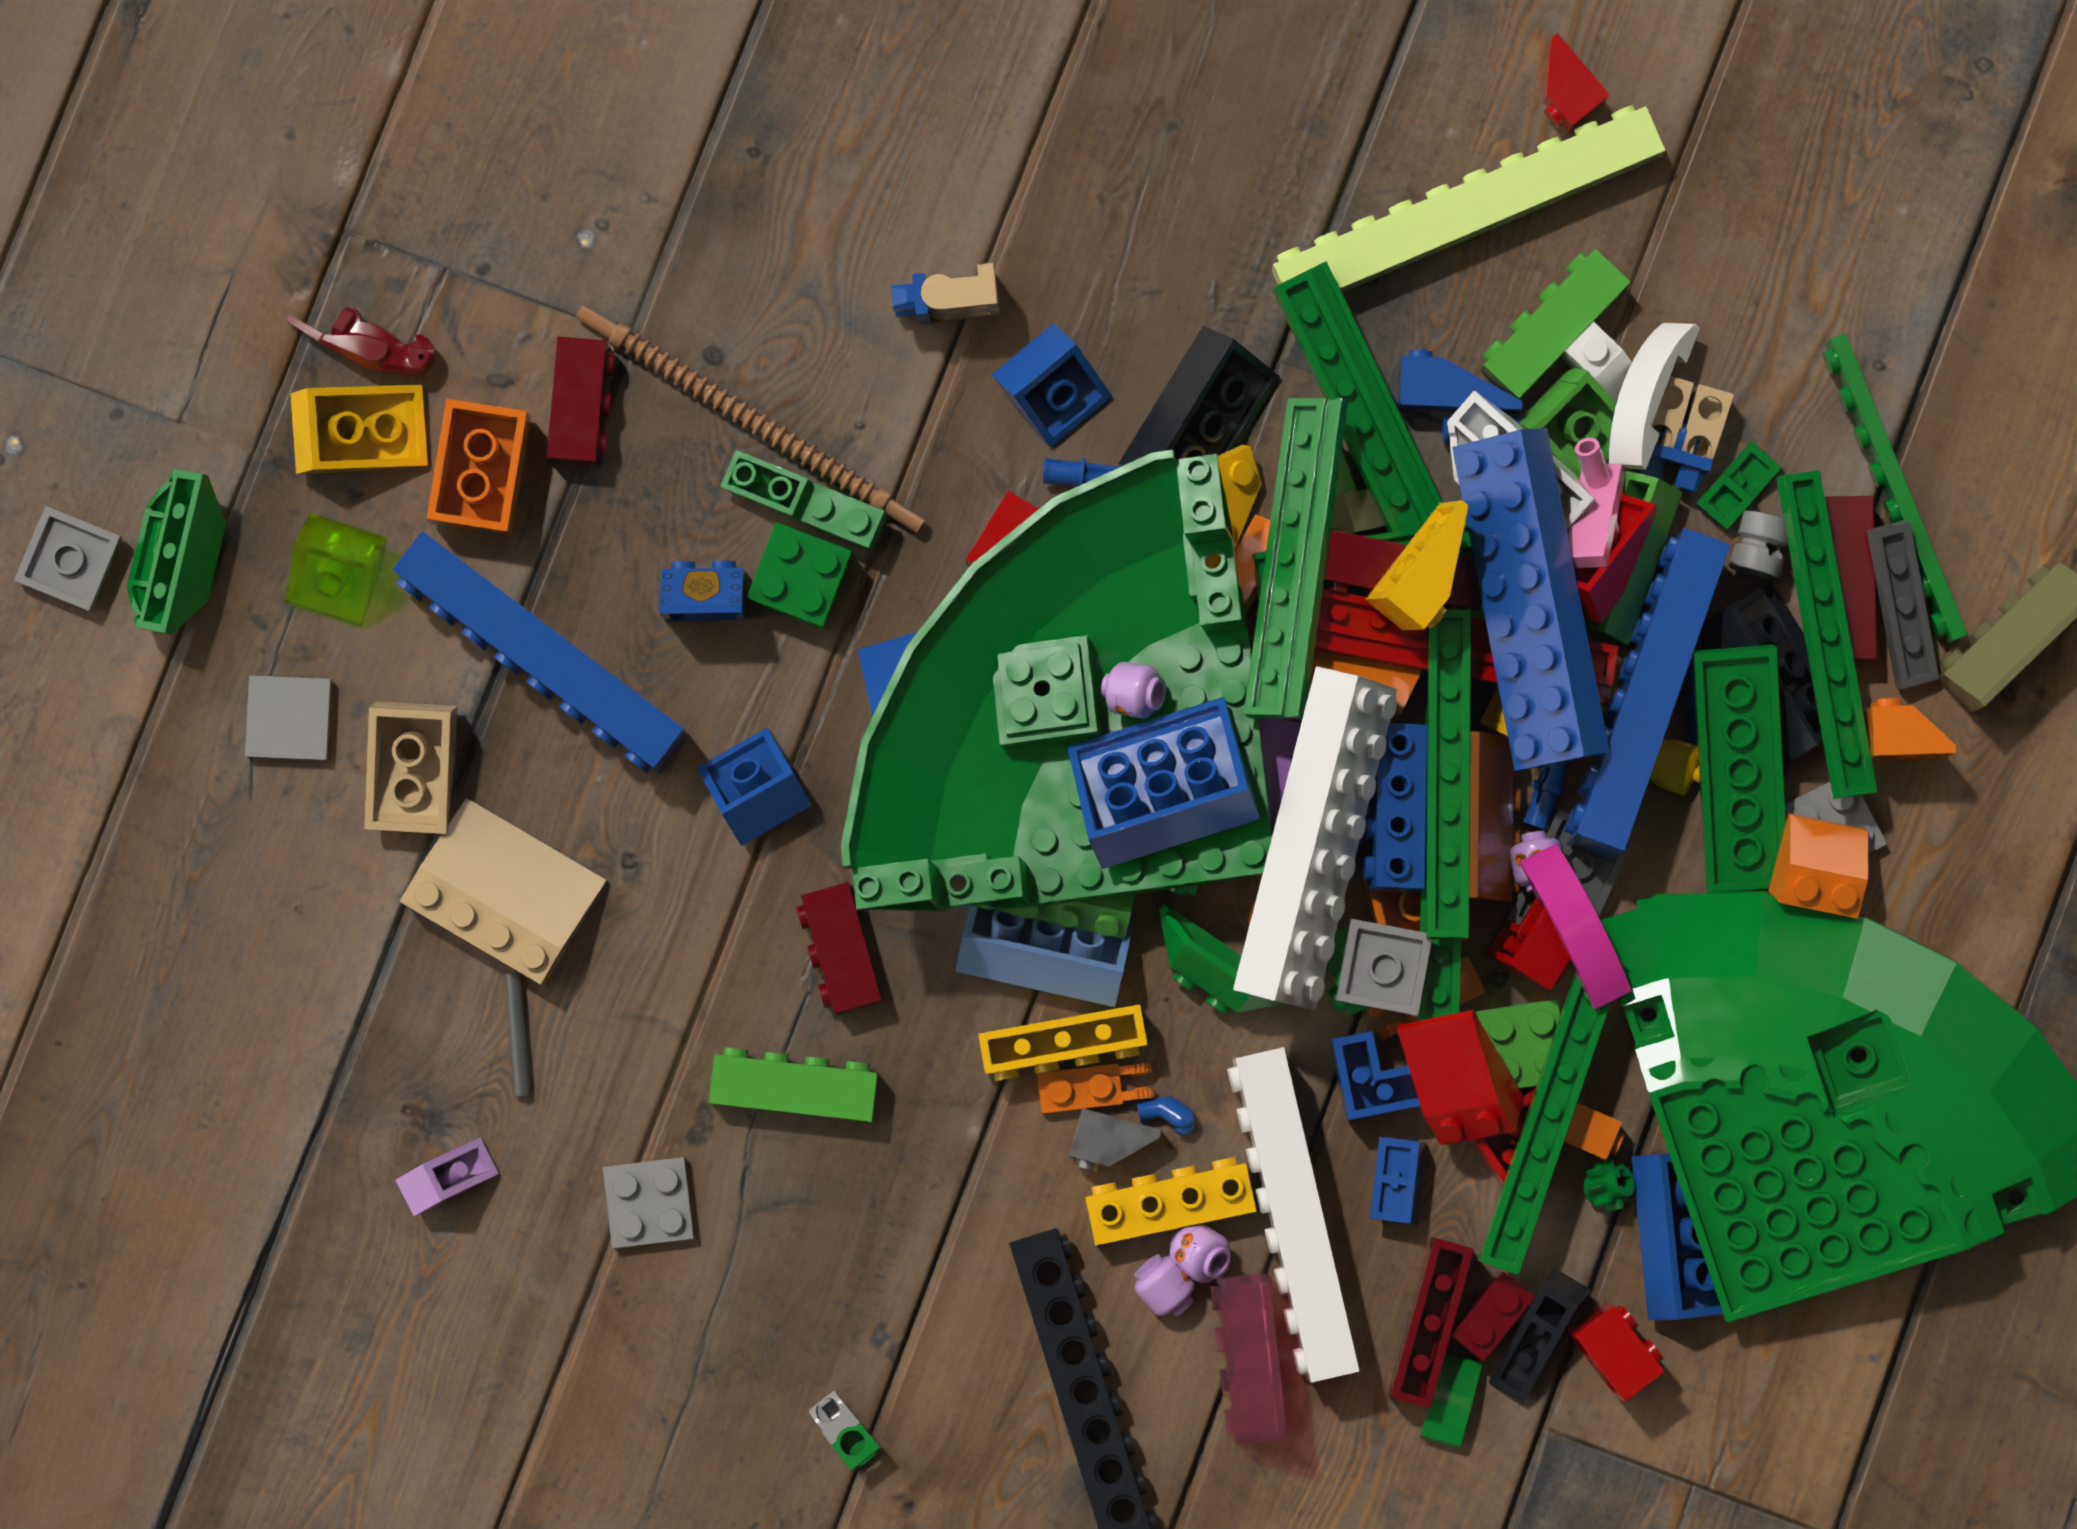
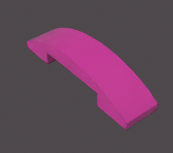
(1576, 925)

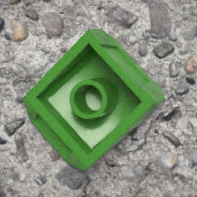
(1571, 411)

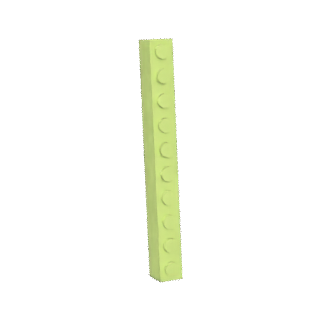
(1481, 201)

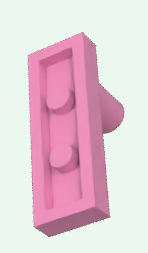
(1594, 530)

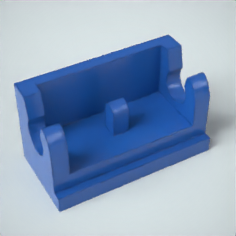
(1397, 1180)

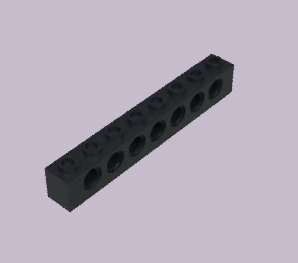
(1028, 1256)

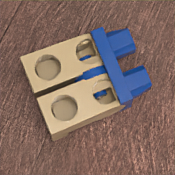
(948, 297)
(1691, 443)

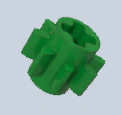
(1609, 1185)

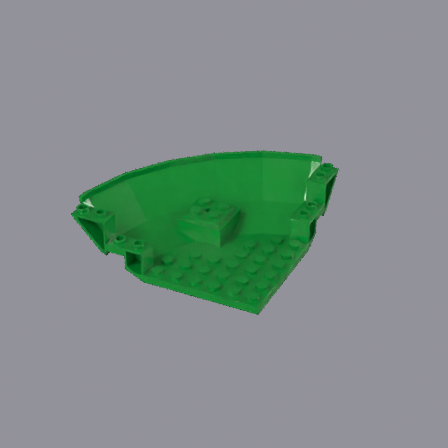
(976, 768)
(1820, 1163)

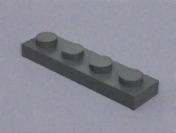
(1902, 604)

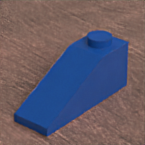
(1441, 386)

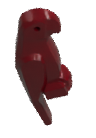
(371, 345)

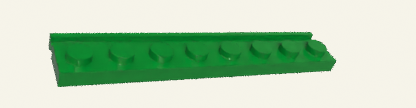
(1348, 371)
(1295, 558)

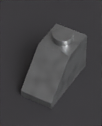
(1107, 1139)

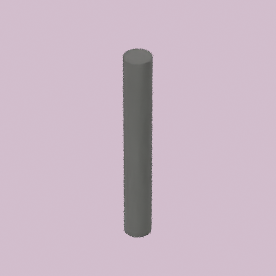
(517, 1034)

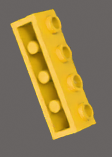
(1063, 1039)
(1170, 1203)

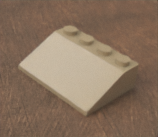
(503, 891)

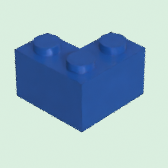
(1363, 1085)

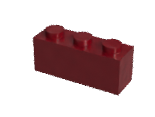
(580, 401)
(839, 948)

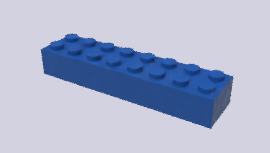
(1530, 599)
(541, 652)
(1648, 693)

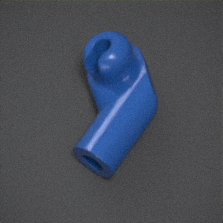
(1171, 1110)

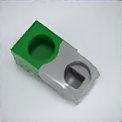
(845, 1431)

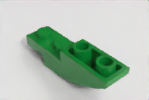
(804, 500)

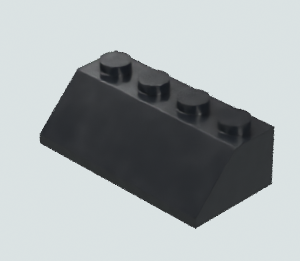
(1205, 401)
(1766, 620)

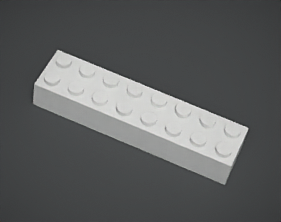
(1316, 838)
(1295, 1215)

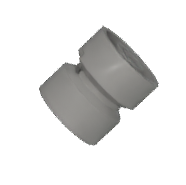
(1760, 547)

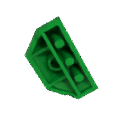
(175, 553)
(1205, 963)

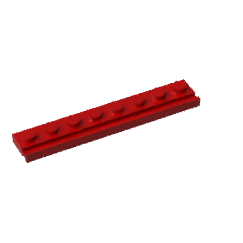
(1358, 630)

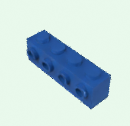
(1398, 814)

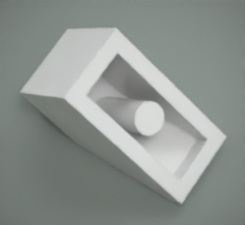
(1601, 358)

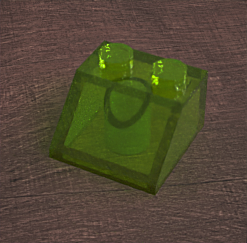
(335, 569)

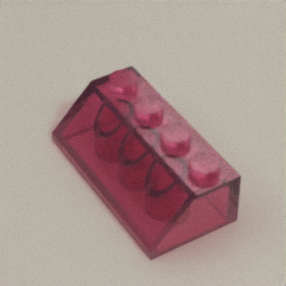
(1251, 1357)

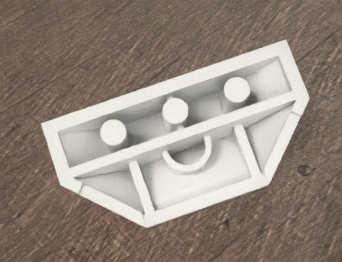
(1481, 419)

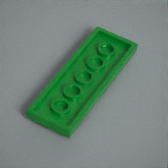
(1739, 765)

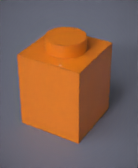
(1594, 1132)

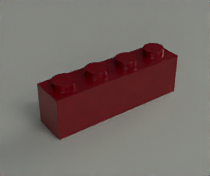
(1848, 523)
(1363, 561)
(1430, 1322)

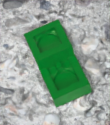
(1739, 484)
(1452, 1401)

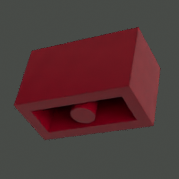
(1491, 1315)

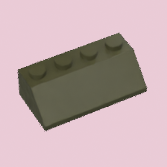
(2013, 639)

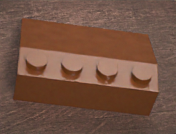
(1491, 819)

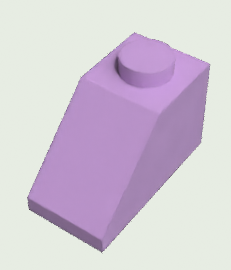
(446, 1176)

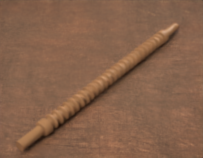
(621, 336)

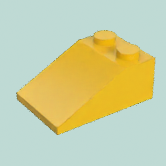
(358, 428)
(1424, 572)

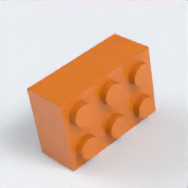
(478, 467)

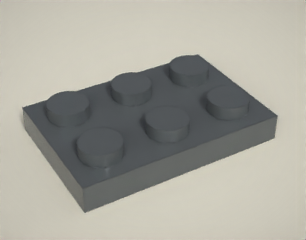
(1593, 872)

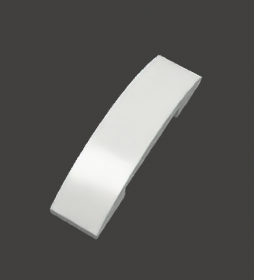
(1642, 390)

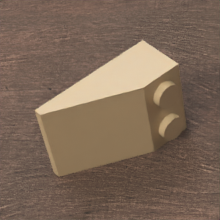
(410, 766)

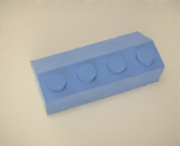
(1043, 955)

